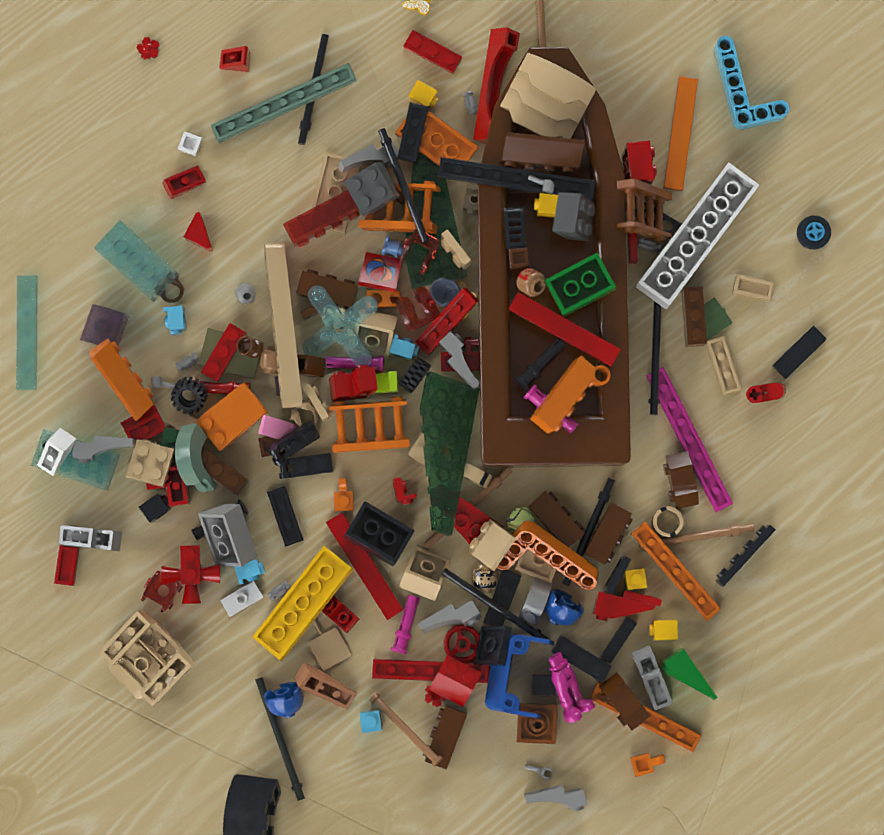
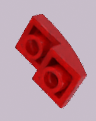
(340, 614)

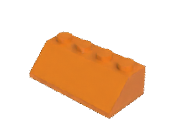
(121, 378)

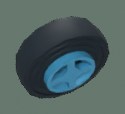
(821, 232)

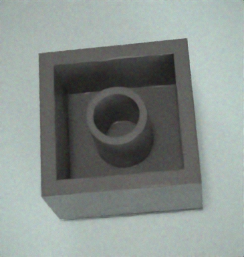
(372, 188)
(573, 216)

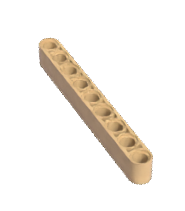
(283, 325)

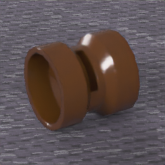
(249, 347)

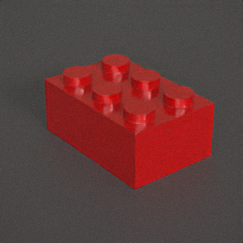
(638, 162)

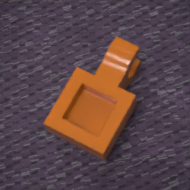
(343, 499)
(643, 764)

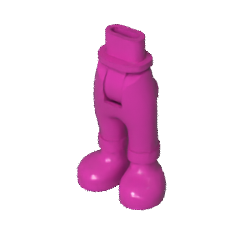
(568, 689)

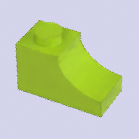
(387, 383)

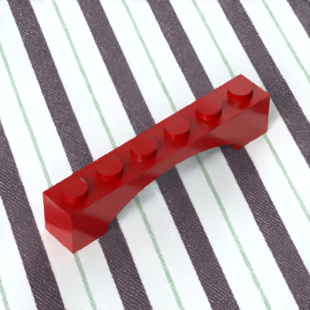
(501, 46)

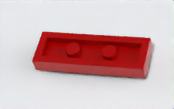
(432, 51)
(223, 352)

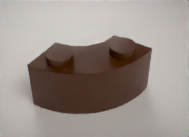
(681, 480)
(624, 701)

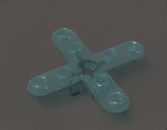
(348, 320)

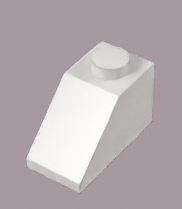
(56, 451)

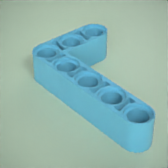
(740, 91)

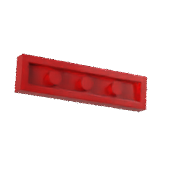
(447, 321)

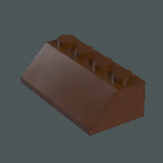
(541, 152)

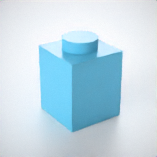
(370, 721)

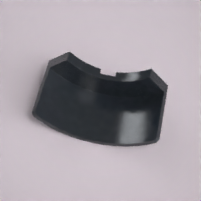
(250, 805)

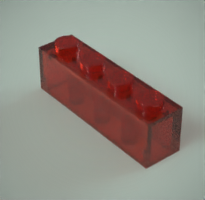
(322, 218)

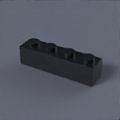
(618, 640)

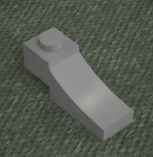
(366, 158)
(453, 345)
(87, 451)
(90, 538)
(466, 614)
(652, 677)
(574, 799)

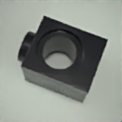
(155, 507)
(543, 685)

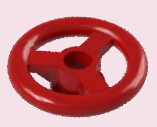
(452, 653)

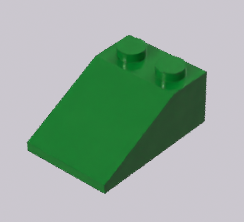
(682, 668)

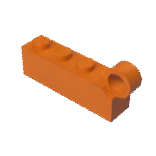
(566, 392)

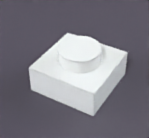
(190, 143)

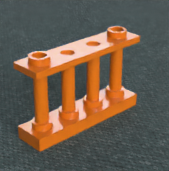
(407, 224)
(361, 442)

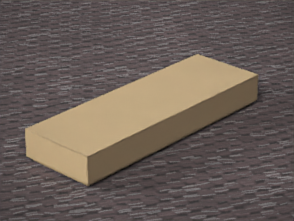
(723, 366)

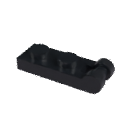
(293, 442)
(307, 466)

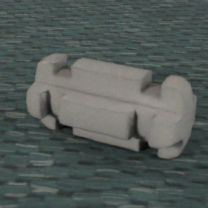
(470, 102)
(649, 245)
(187, 362)
(278, 591)

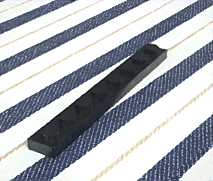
(511, 178)

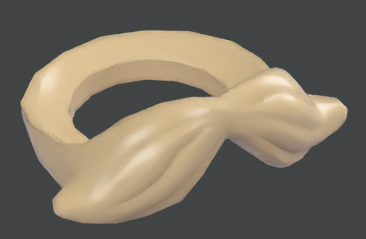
(307, 406)

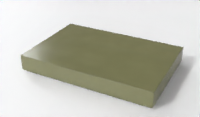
(239, 364)

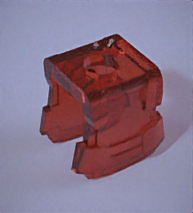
(432, 245)
(407, 309)
(151, 591)

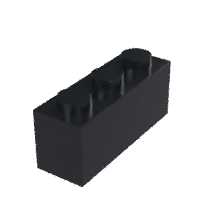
(581, 658)

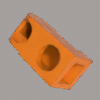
(384, 298)

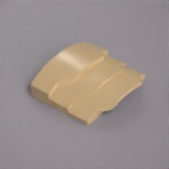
(547, 98)
(146, 658)

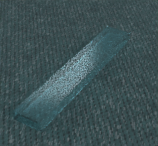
(26, 333)

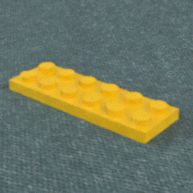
(302, 603)

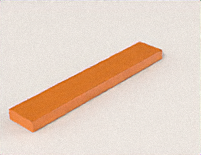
(680, 133)
(676, 571)
(658, 724)

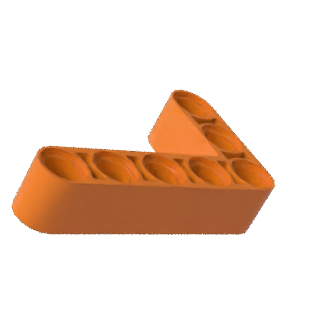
(549, 552)

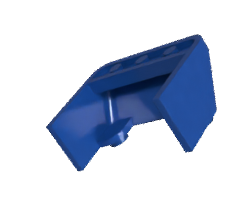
(496, 694)

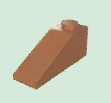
(324, 686)

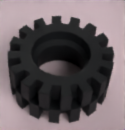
(414, 374)
(183, 403)

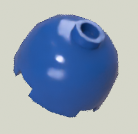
(562, 609)
(284, 701)

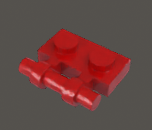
(471, 358)

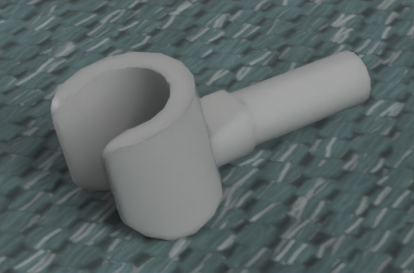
(548, 185)
(157, 382)
(539, 770)

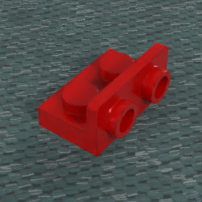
(401, 488)

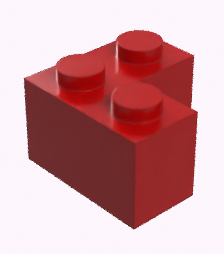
(354, 385)
(177, 491)

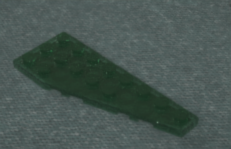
(443, 217)
(447, 426)

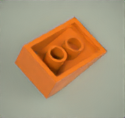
(232, 417)

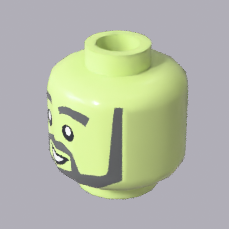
(517, 517)

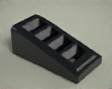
(514, 211)

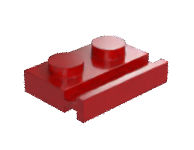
(146, 427)

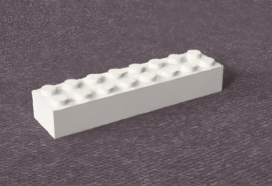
(697, 236)

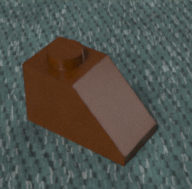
(311, 365)

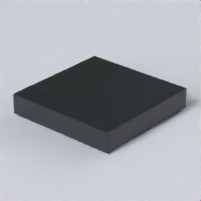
(616, 574)
(493, 645)

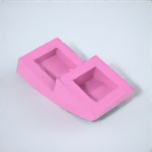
(275, 427)

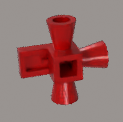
(190, 573)

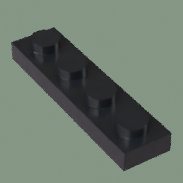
(738, 561)

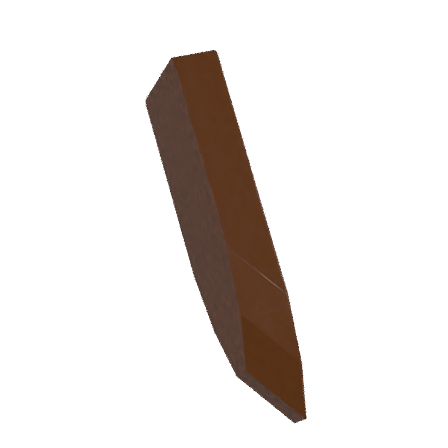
(513, 342)

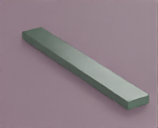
(283, 103)

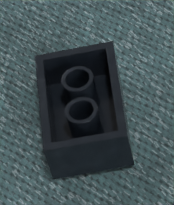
(378, 533)

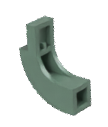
(188, 458)

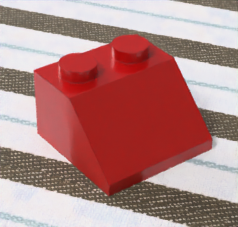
(455, 681)

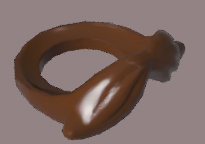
(176, 282)

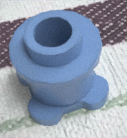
(392, 247)

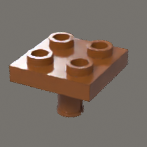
(535, 729)

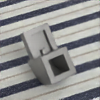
(535, 601)

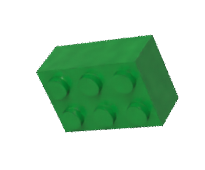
(580, 284)

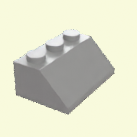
(228, 535)

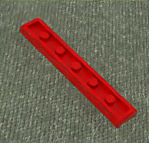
(564, 329)
(365, 568)
(416, 670)

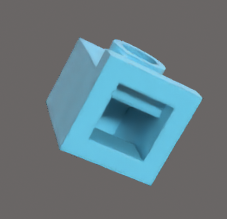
(175, 319)
(403, 348)
(249, 571)

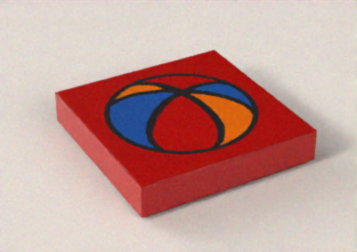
(380, 272)

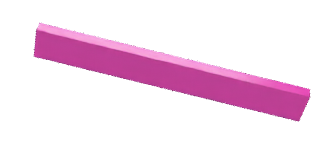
(691, 442)

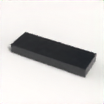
(413, 132)
(799, 352)
(285, 516)
(503, 595)

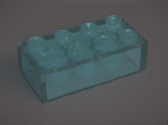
(136, 261)
(95, 473)

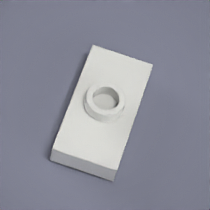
(241, 598)

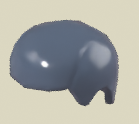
(444, 291)

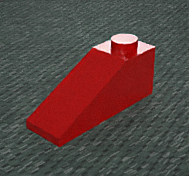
(613, 606)

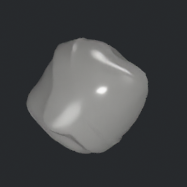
(245, 293)

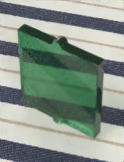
(715, 318)

